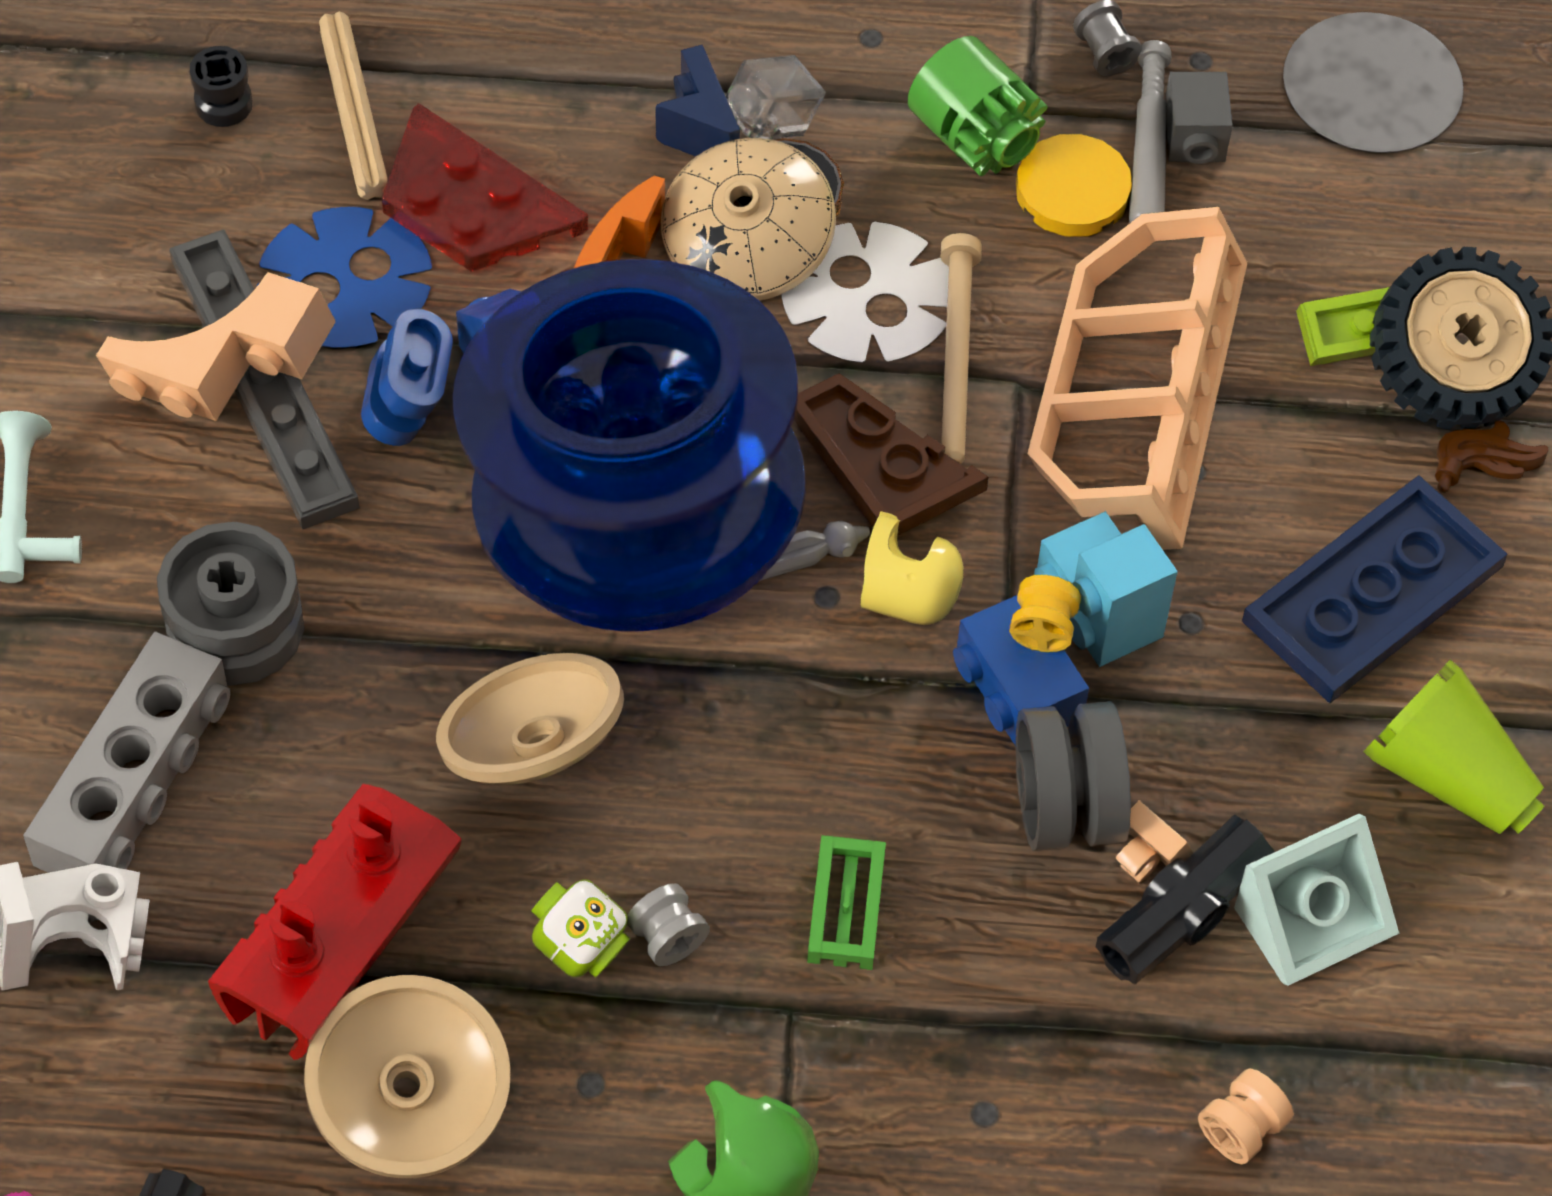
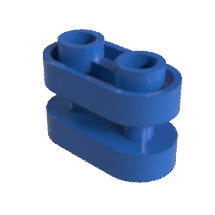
(407, 377)

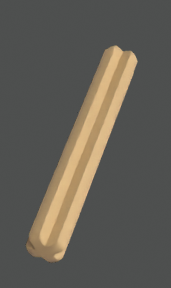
(353, 105)

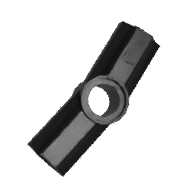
(1182, 901)

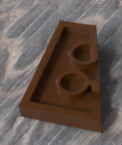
(880, 458)

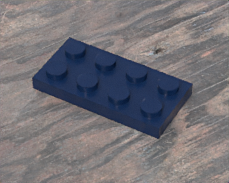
(1374, 588)

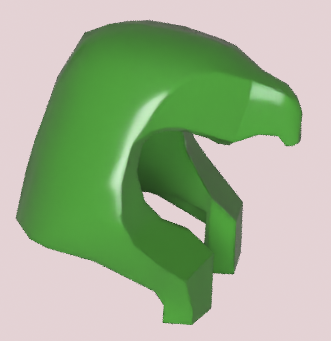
(759, 1149)

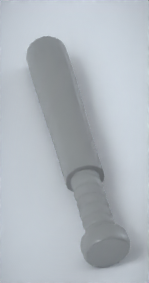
(1150, 137)

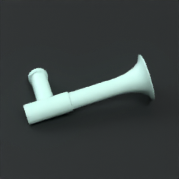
(18, 434)

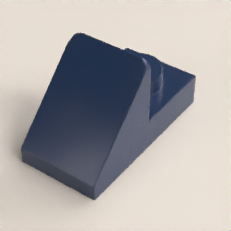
(700, 112)

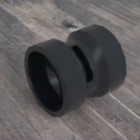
(221, 86)

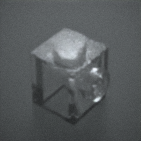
(774, 97)

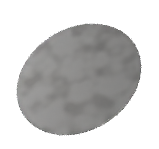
(1373, 82)

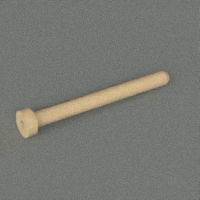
(960, 253)

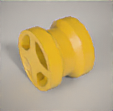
(1045, 613)

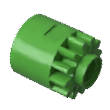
(977, 105)

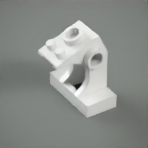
(62, 907)

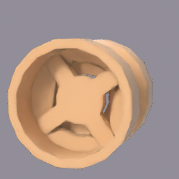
(1244, 1117)

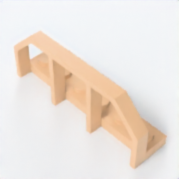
(1196, 366)

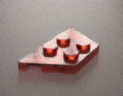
(470, 197)

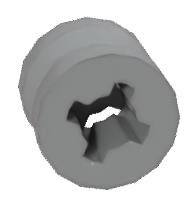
(668, 924)

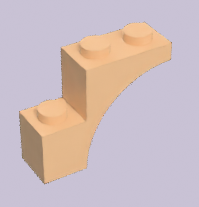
(198, 372)

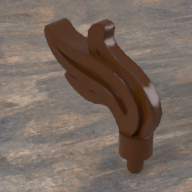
(1486, 450)

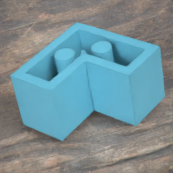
(1121, 582)

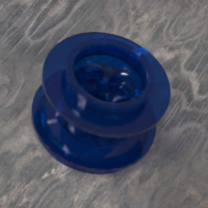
(632, 442)

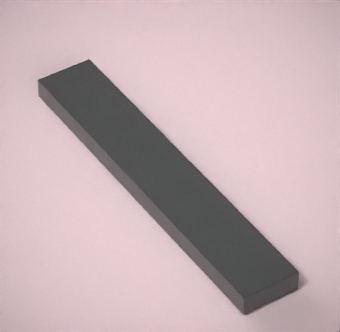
(274, 404)

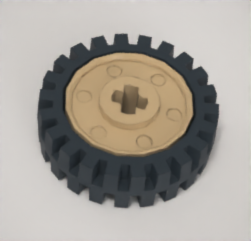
(1470, 296)

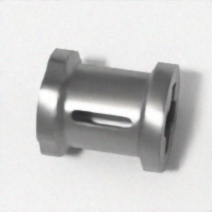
(1107, 37)

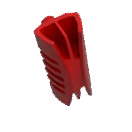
(334, 916)

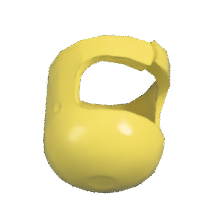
(905, 586)

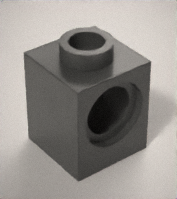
(1198, 117)

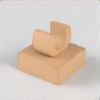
(1151, 843)

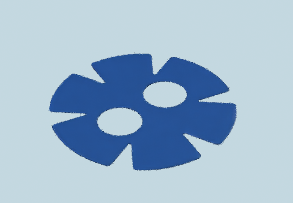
(340, 235)

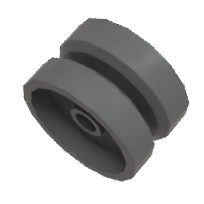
(233, 597)
(1073, 776)

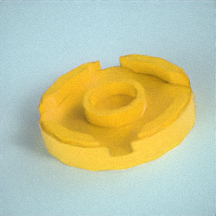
(1073, 184)

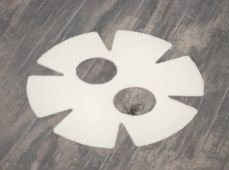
(847, 327)

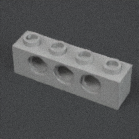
(161, 679)

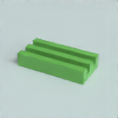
(841, 950)

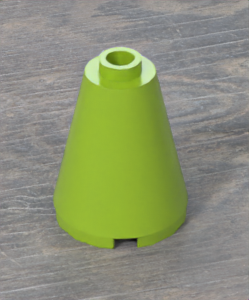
(1460, 754)

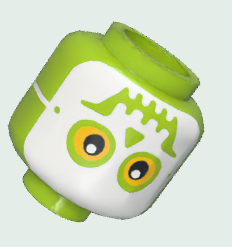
(579, 928)

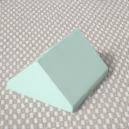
(1317, 901)

